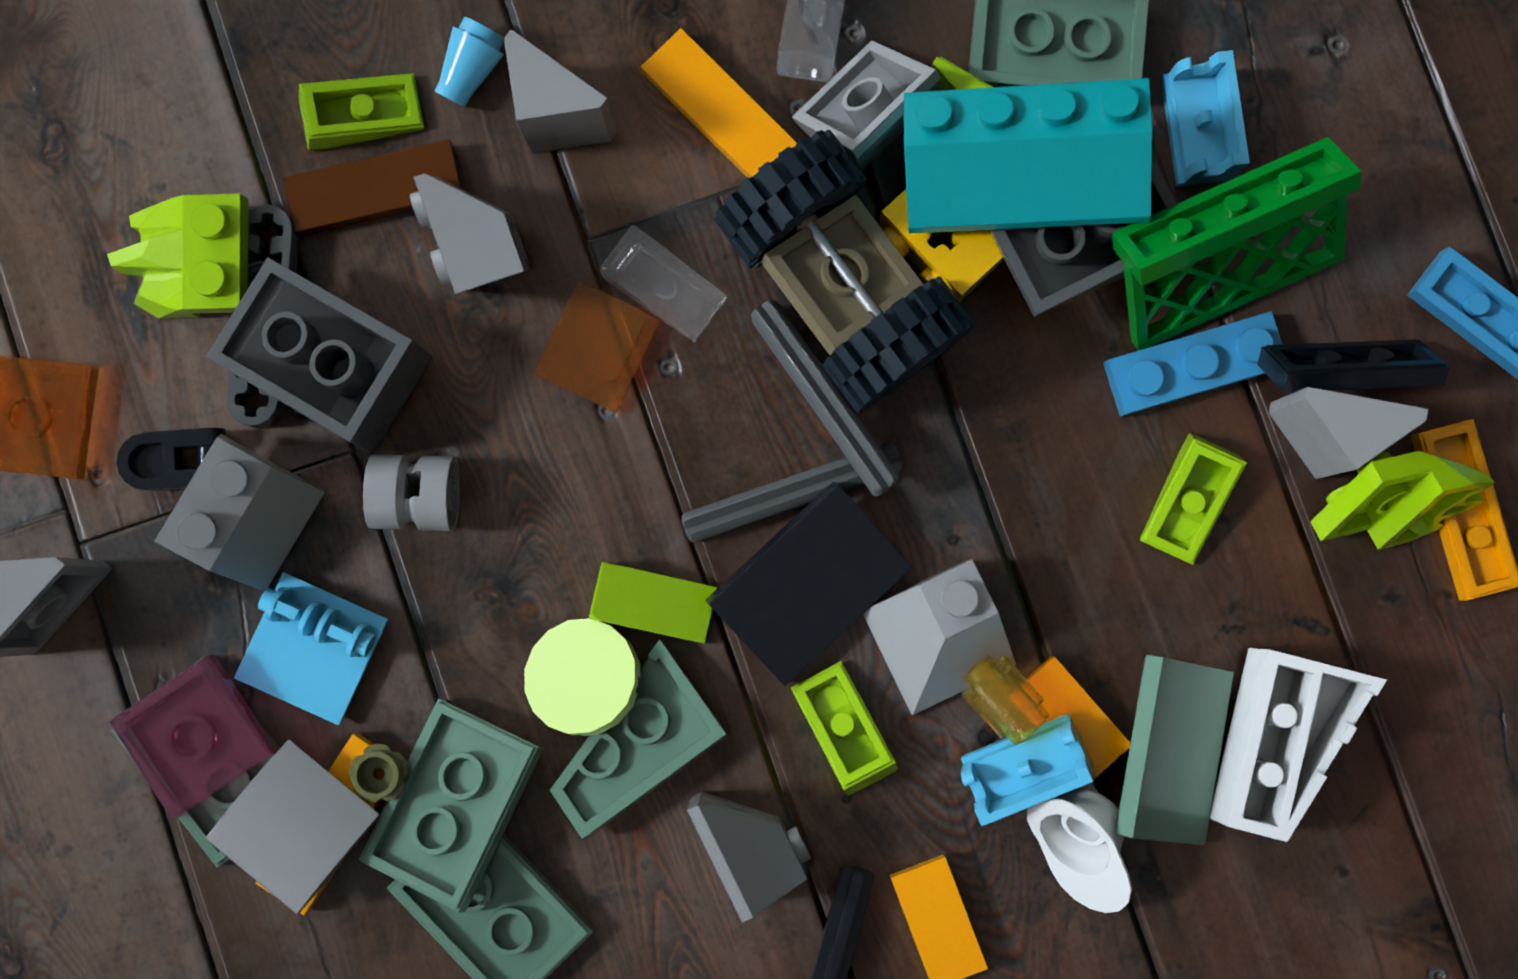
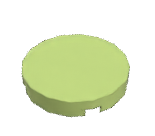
(582, 677)

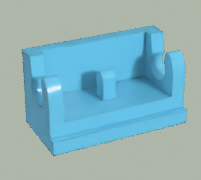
(1205, 120)
(1022, 775)

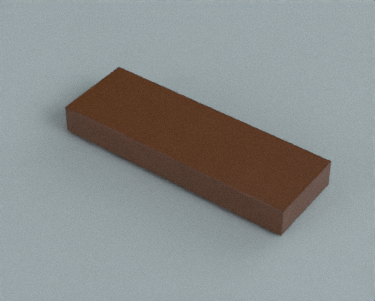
(365, 187)

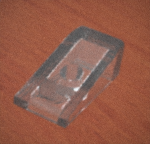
(809, 39)
(662, 283)

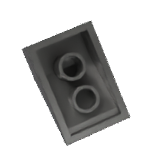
(1068, 261)
(320, 355)

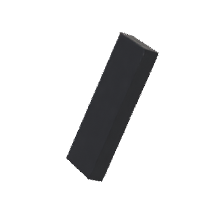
(1352, 365)

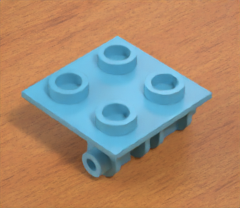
(310, 648)

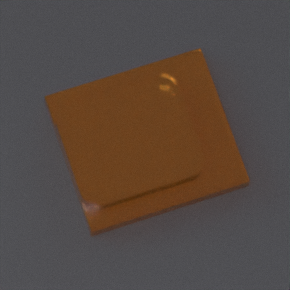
(597, 347)

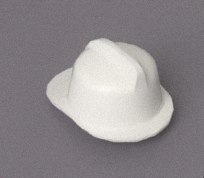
(1083, 847)

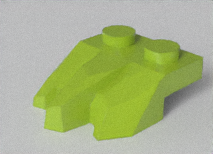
(189, 255)
(1400, 498)

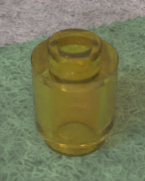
(1004, 699)

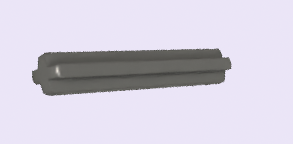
(825, 398)
(775, 497)

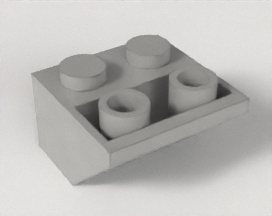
(473, 236)

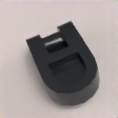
(155, 458)

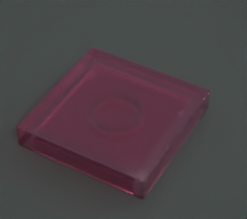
(193, 736)

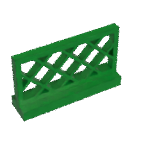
(1221, 225)

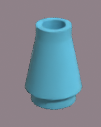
(468, 60)

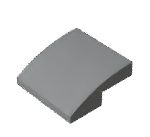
(292, 826)

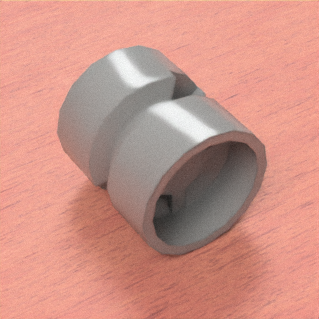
(392, 498)

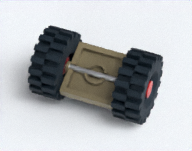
(841, 269)

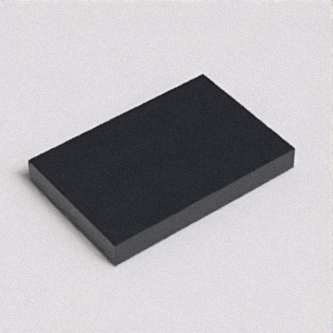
(808, 583)

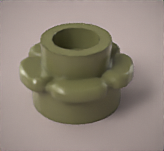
(363, 777)

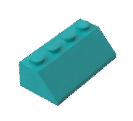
(1028, 156)

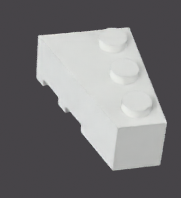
(1284, 738)

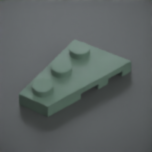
(648, 747)

